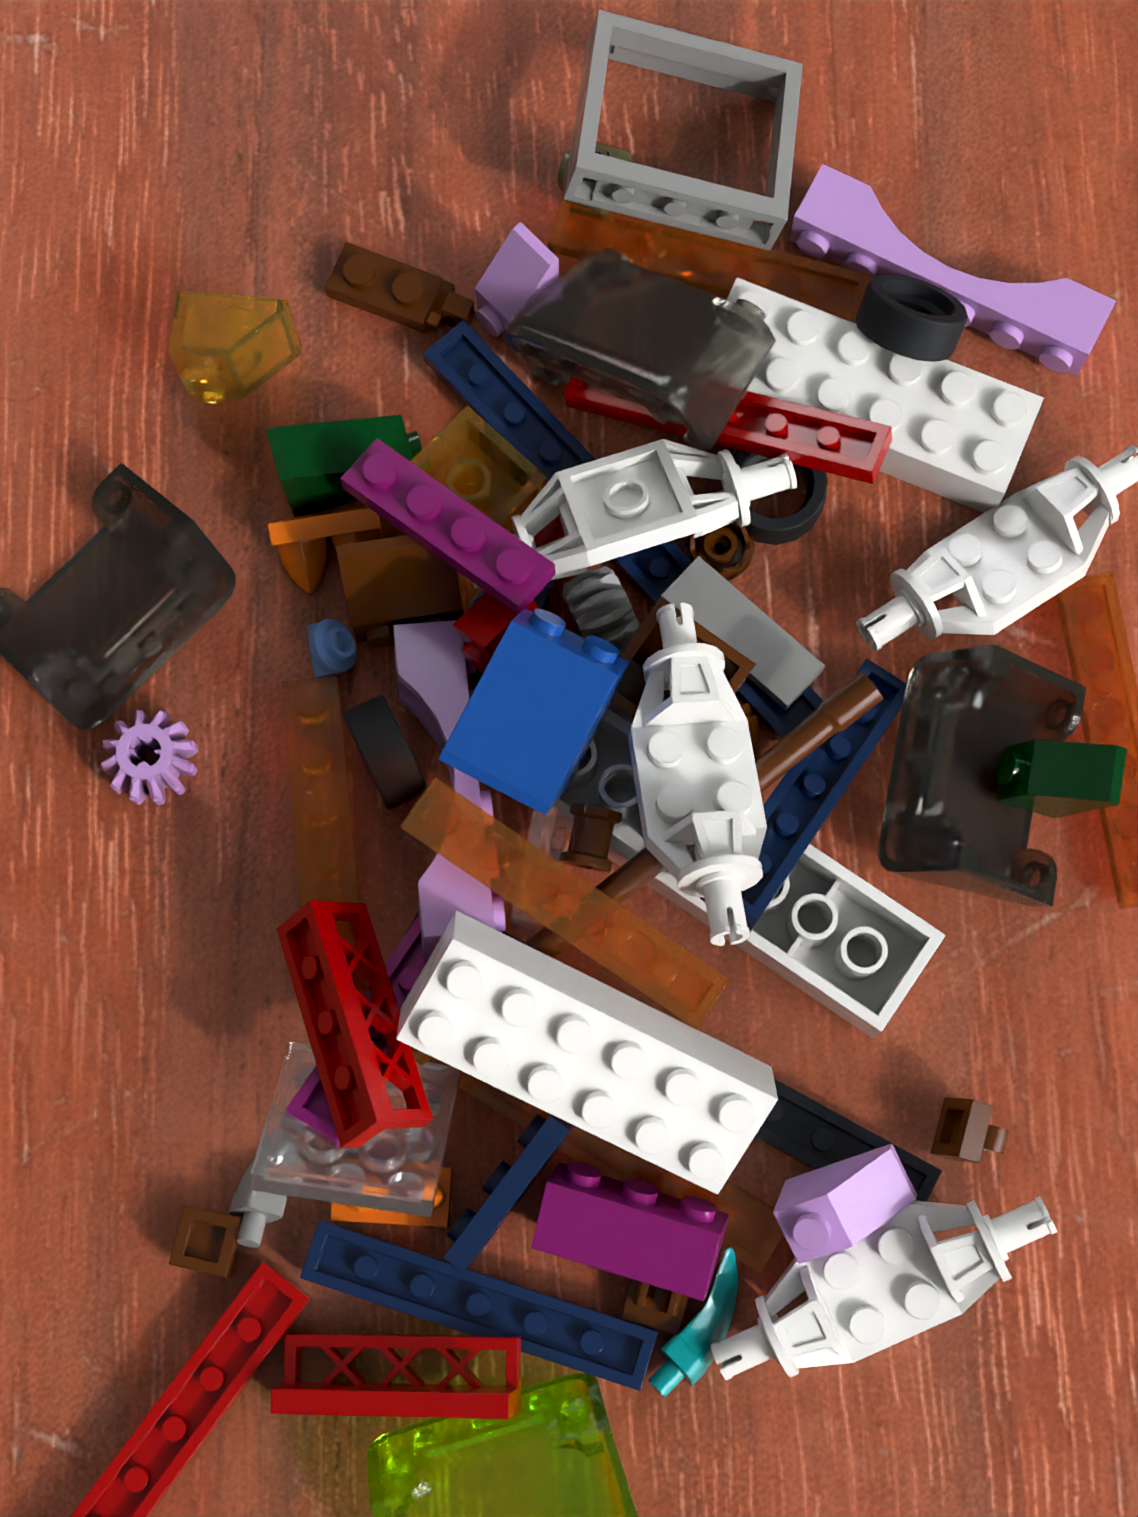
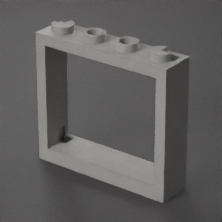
(669, 196)

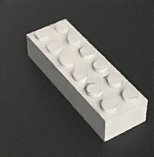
(948, 422)
(586, 1053)

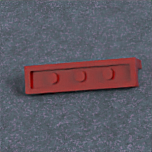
(339, 1020)
(398, 1399)

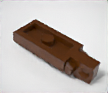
(396, 291)

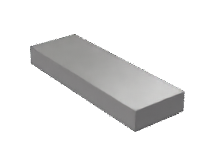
(781, 662)

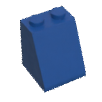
(535, 709)

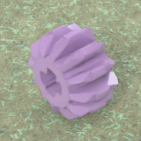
(138, 776)

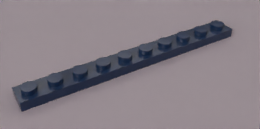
(527, 424)

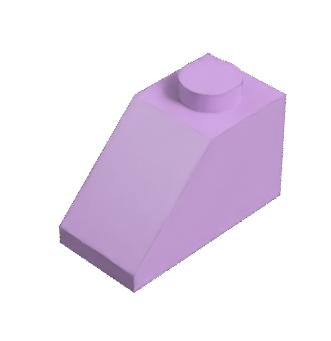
(514, 279)
(842, 1202)

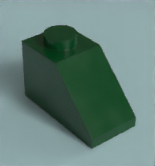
(1060, 776)

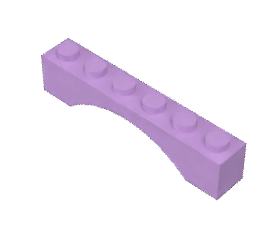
(1045, 319)
(436, 691)

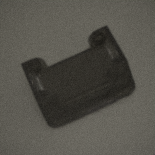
(644, 341)
(115, 603)
(943, 778)

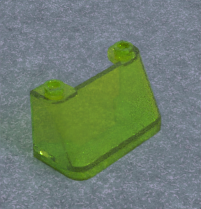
(540, 1463)

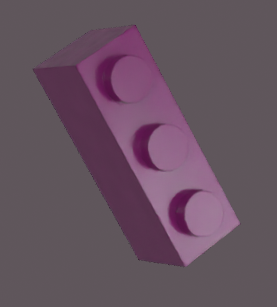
(630, 1229)

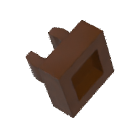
(966, 1132)
(654, 1307)

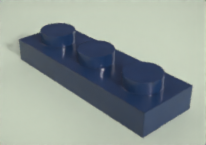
(505, 1189)

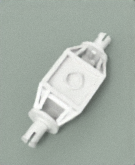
(643, 501)
(1007, 556)
(698, 775)
(883, 1287)

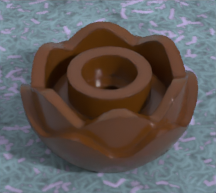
(738, 549)

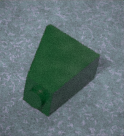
(318, 454)

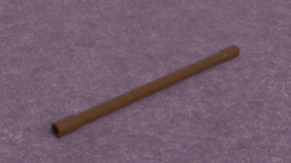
(832, 717)

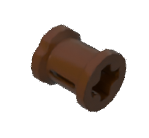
(591, 837)

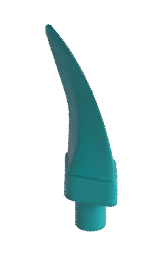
(690, 1350)

